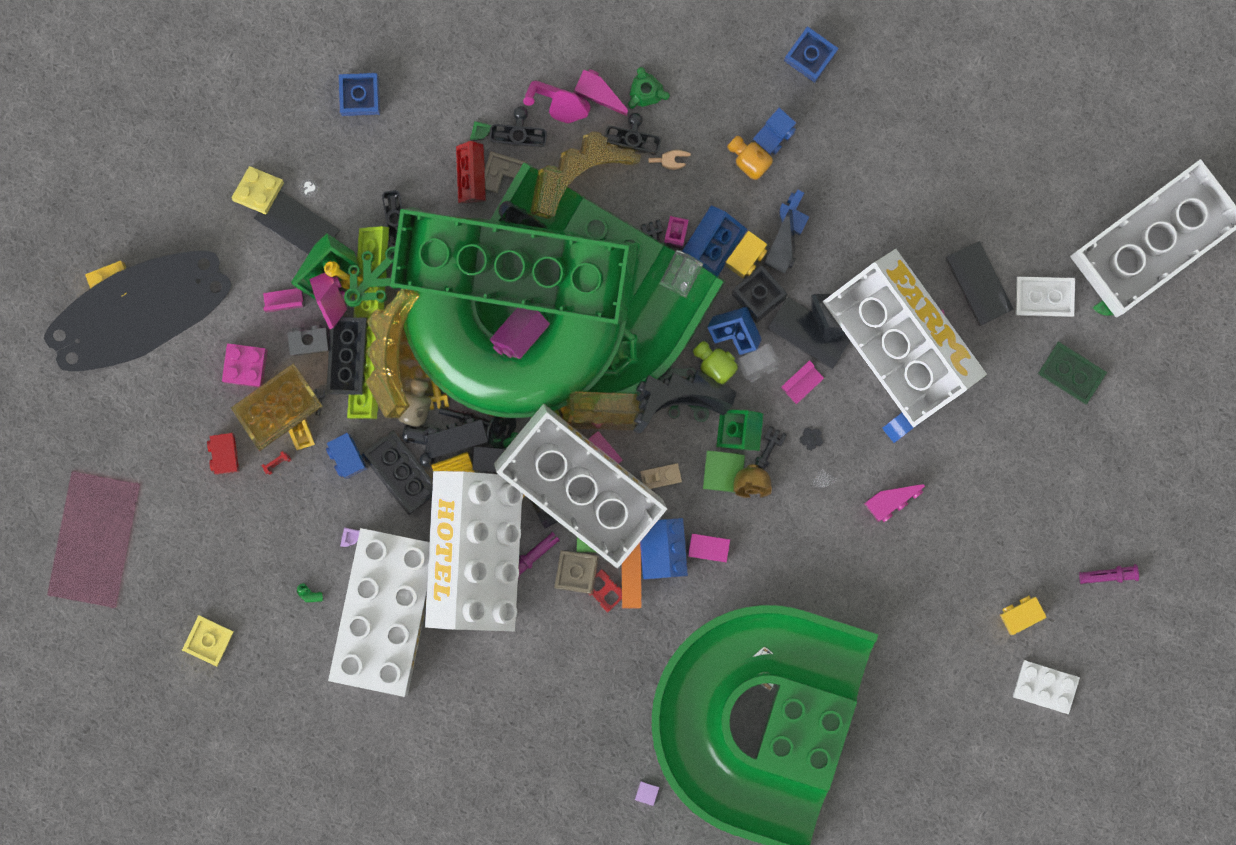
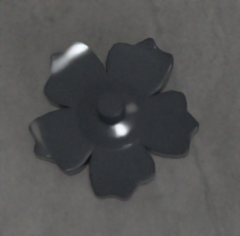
(812, 438)

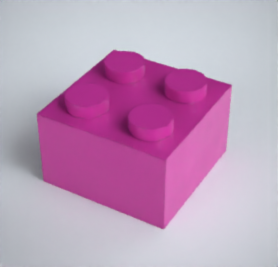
(244, 365)

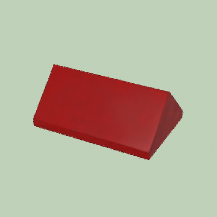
(470, 172)

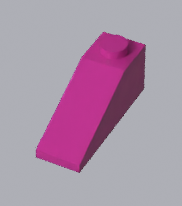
(595, 89)

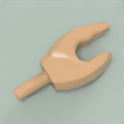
(668, 159)

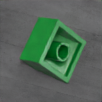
(740, 430)

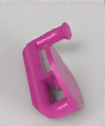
(564, 106)

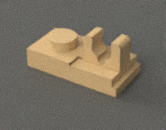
(661, 476)

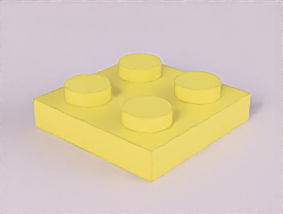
(257, 190)
(208, 640)

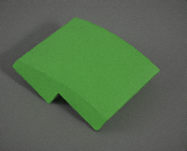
(721, 470)

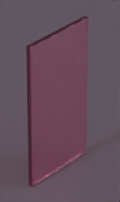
(93, 539)

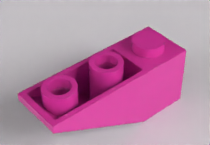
(887, 501)

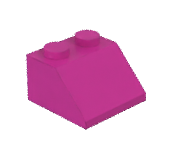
(329, 297)

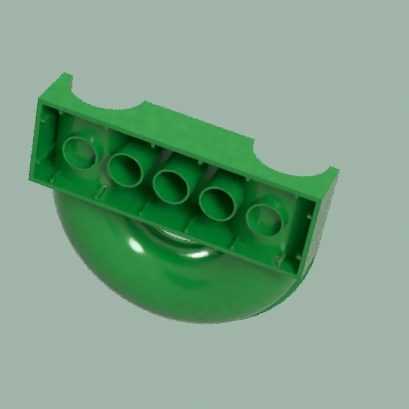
(470, 260)
(655, 314)
(818, 682)

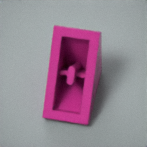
(676, 232)

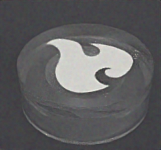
(309, 188)

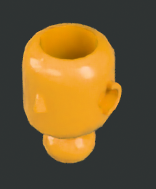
(751, 158)

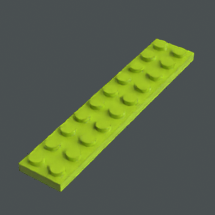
(376, 241)

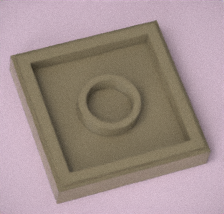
(576, 572)

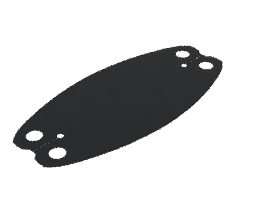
(156, 307)

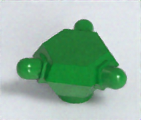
(646, 90)

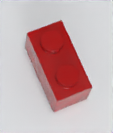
(223, 453)

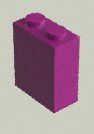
(519, 332)

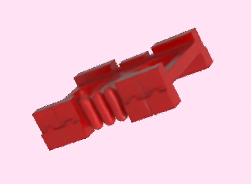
(267, 468)
(599, 595)

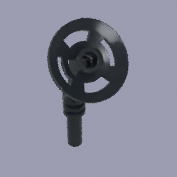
(493, 425)

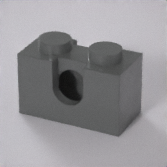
(296, 341)

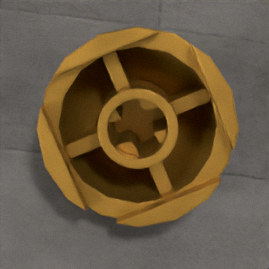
(752, 481)

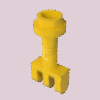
(332, 269)
(438, 397)

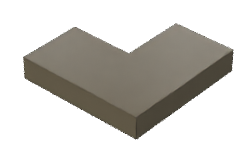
(497, 167)

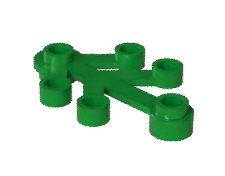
(369, 279)

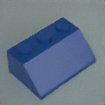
(715, 239)
(664, 550)

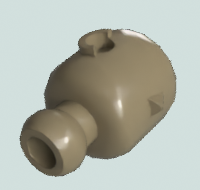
(419, 403)

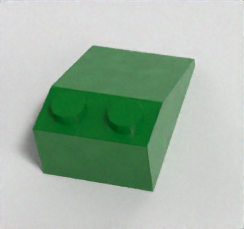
(324, 251)

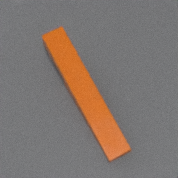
(632, 579)

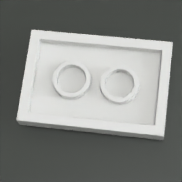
(1045, 296)
(1046, 687)

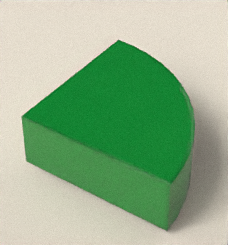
(480, 131)
(1102, 308)

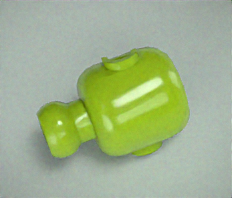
(716, 363)

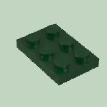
(1072, 373)

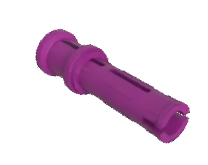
(526, 561)
(1119, 574)

